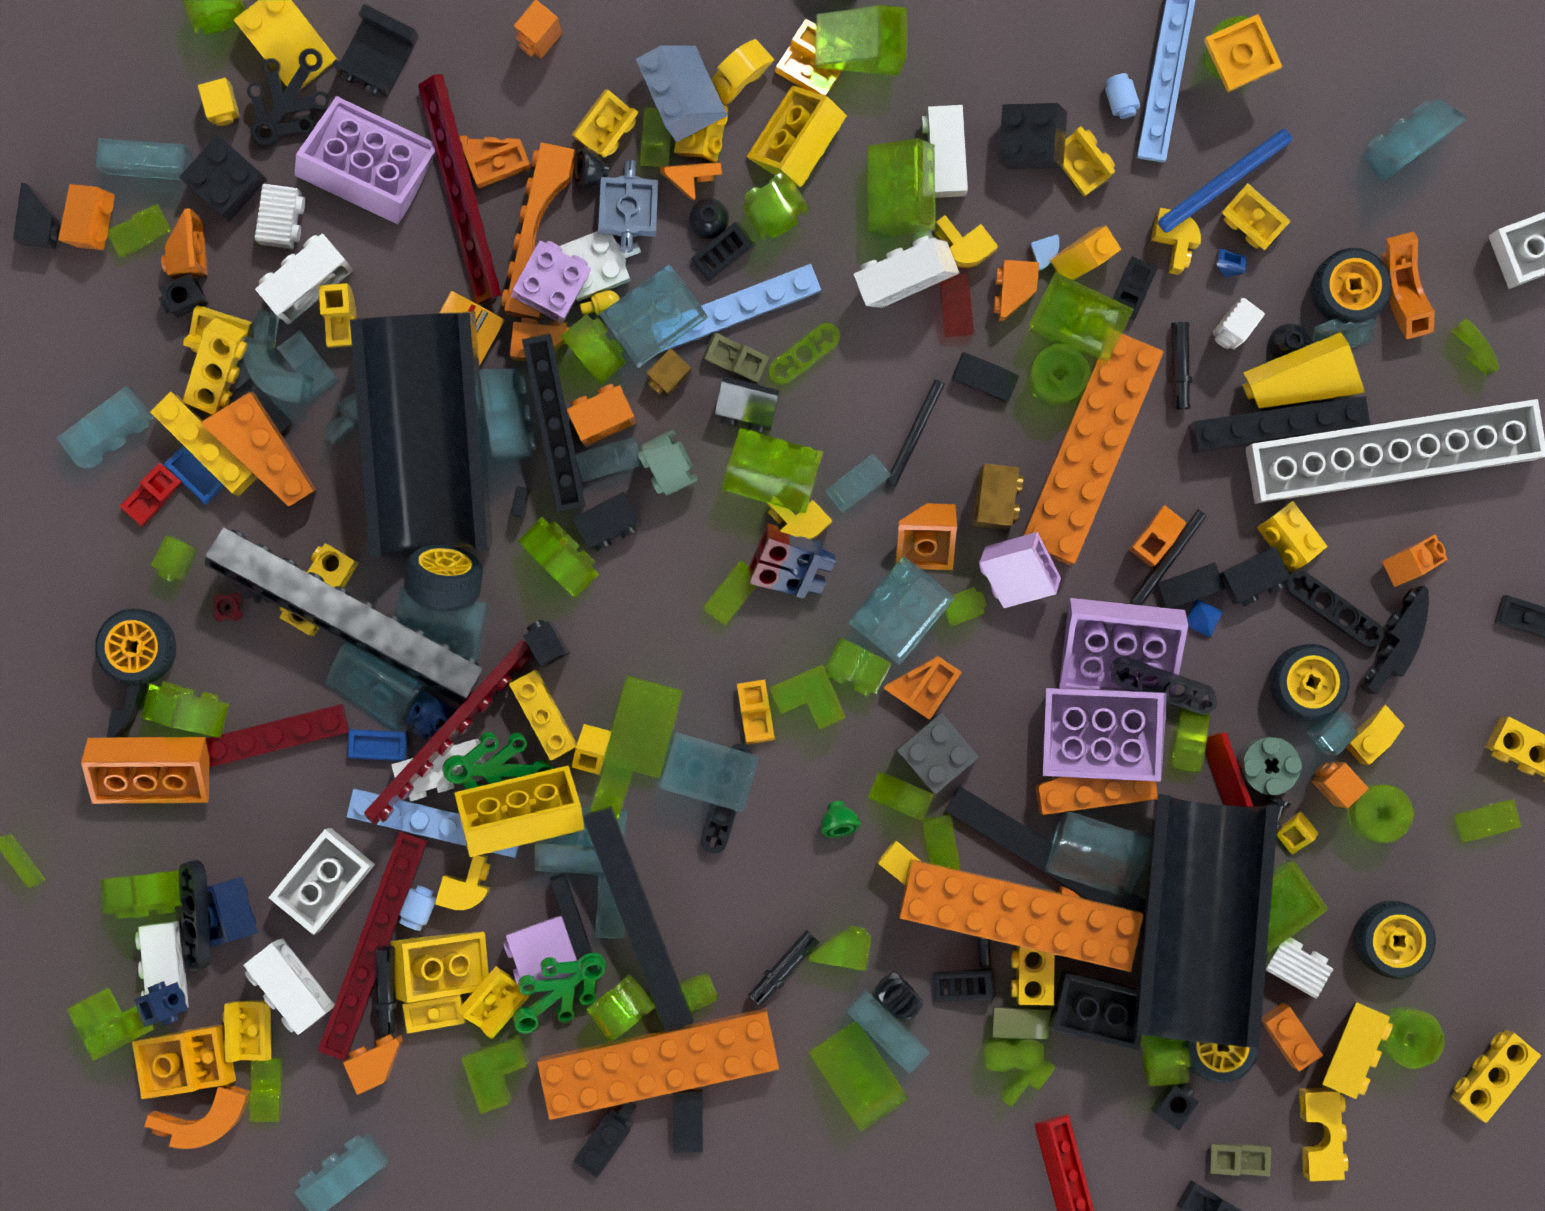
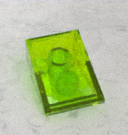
(1080, 317)
(643, 726)
(858, 1075)

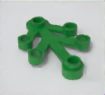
(492, 768)
(587, 968)

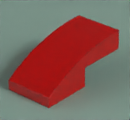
(150, 495)

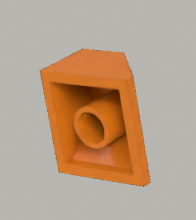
(186, 247)
(928, 537)

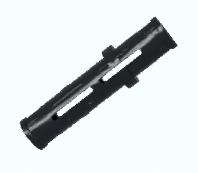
(1180, 366)
(783, 968)
(385, 999)

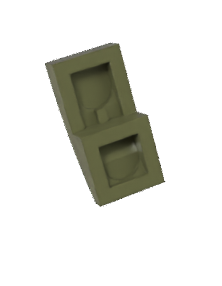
(735, 357)
(1020, 1023)
(1241, 1159)

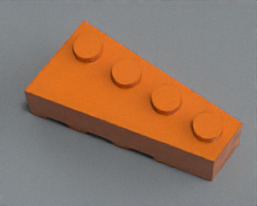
(258, 444)
(1078, 793)

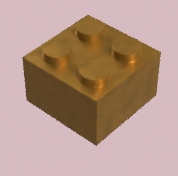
(997, 496)

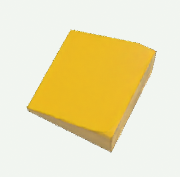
(1297, 833)

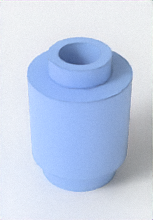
(1122, 96)
(417, 908)

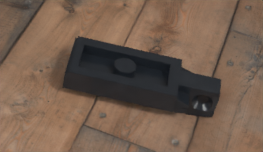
(605, 1139)

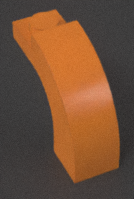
(1407, 296)
(224, 1114)

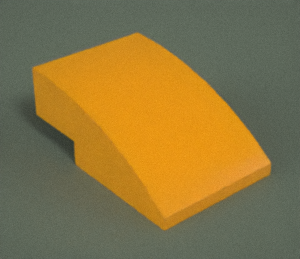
(182, 1062)

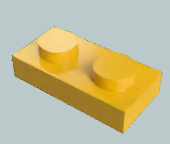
(433, 1013)

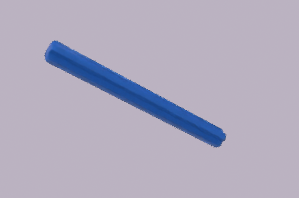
(1224, 180)

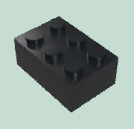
(1095, 1010)

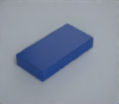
(194, 475)
(377, 745)

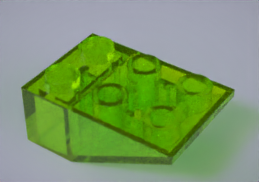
(862, 39)

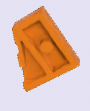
(494, 158)
(925, 686)

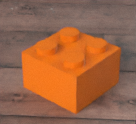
(601, 414)

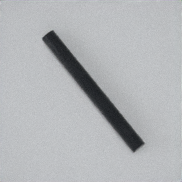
(915, 432)
(1168, 558)

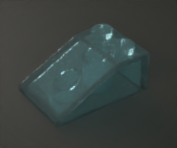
(708, 771)

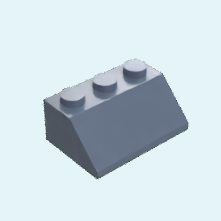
(681, 89)

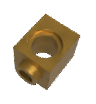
(668, 373)

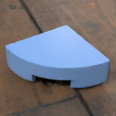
(1044, 250)

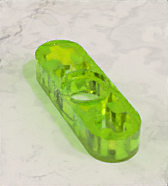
(816, 335)

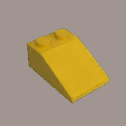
(283, 33)
(439, 965)

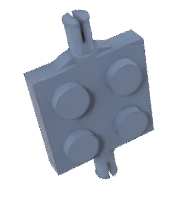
(628, 206)

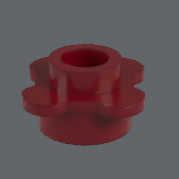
(221, 601)

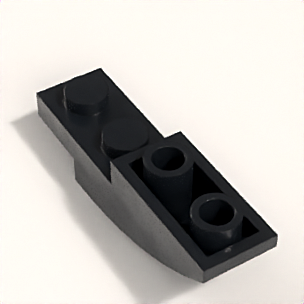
(1406, 631)

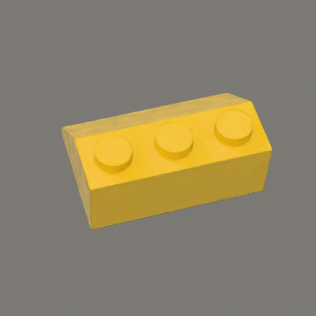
(797, 134)
(1357, 1051)

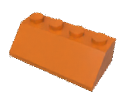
(146, 770)

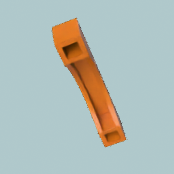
(552, 174)

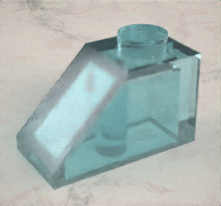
(1333, 733)

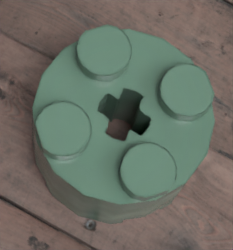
(668, 463)
(1285, 765)

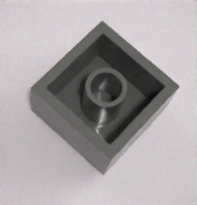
(937, 753)

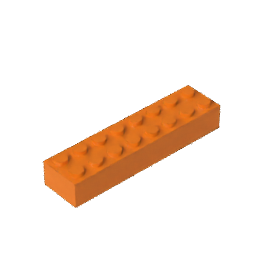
(1092, 448)
(1020, 915)
(658, 1063)

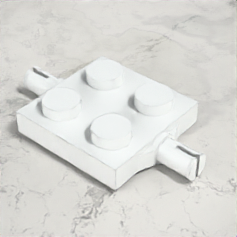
(604, 258)

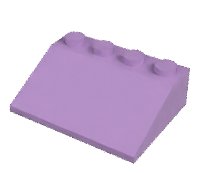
(365, 159)
(1108, 630)
(1104, 734)

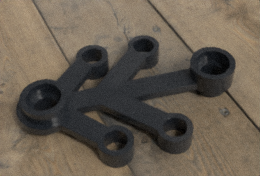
(284, 101)

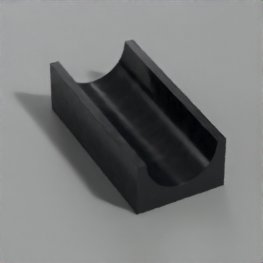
(421, 431)
(1206, 922)

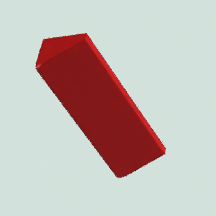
(1226, 771)
(1063, 1164)

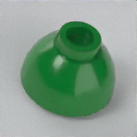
(839, 821)

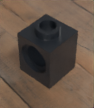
(195, 295)
(1175, 1117)

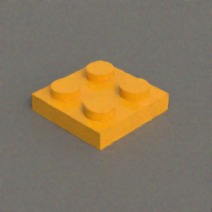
(1242, 53)

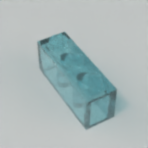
(142, 158)
(105, 428)
(887, 1030)
(341, 1174)

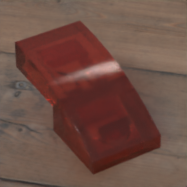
(956, 306)

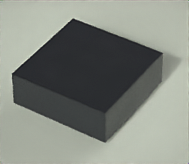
(520, 502)

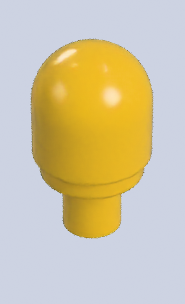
(599, 302)

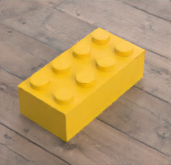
(519, 811)

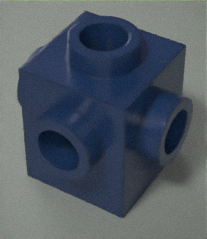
(429, 715)
(161, 1004)

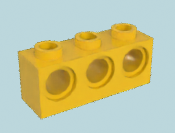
(204, 373)
(335, 578)
(543, 715)
(1523, 740)
(1041, 973)
(1510, 1074)

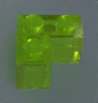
(559, 556)
(810, 688)
(182, 710)
(138, 894)
(104, 1025)
(487, 1069)

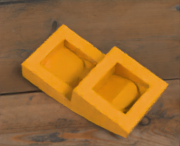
(755, 711)

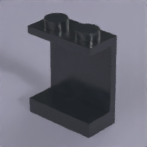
(377, 52)

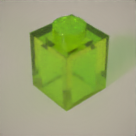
(173, 558)
(965, 606)

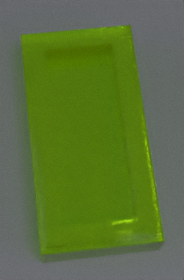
(20, 861)

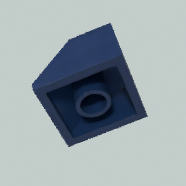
(229, 912)

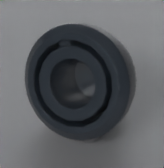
(589, 168)
(709, 218)
(1287, 339)

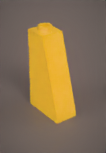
(1305, 375)

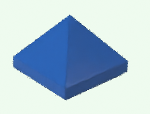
(1231, 263)
(1203, 618)

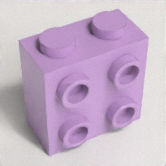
(551, 281)
(1019, 570)
(536, 943)

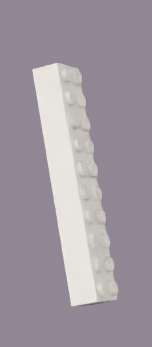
(1396, 451)

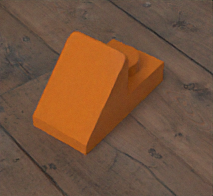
(683, 175)

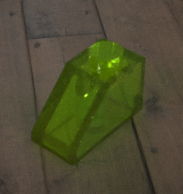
(900, 796)
(844, 949)

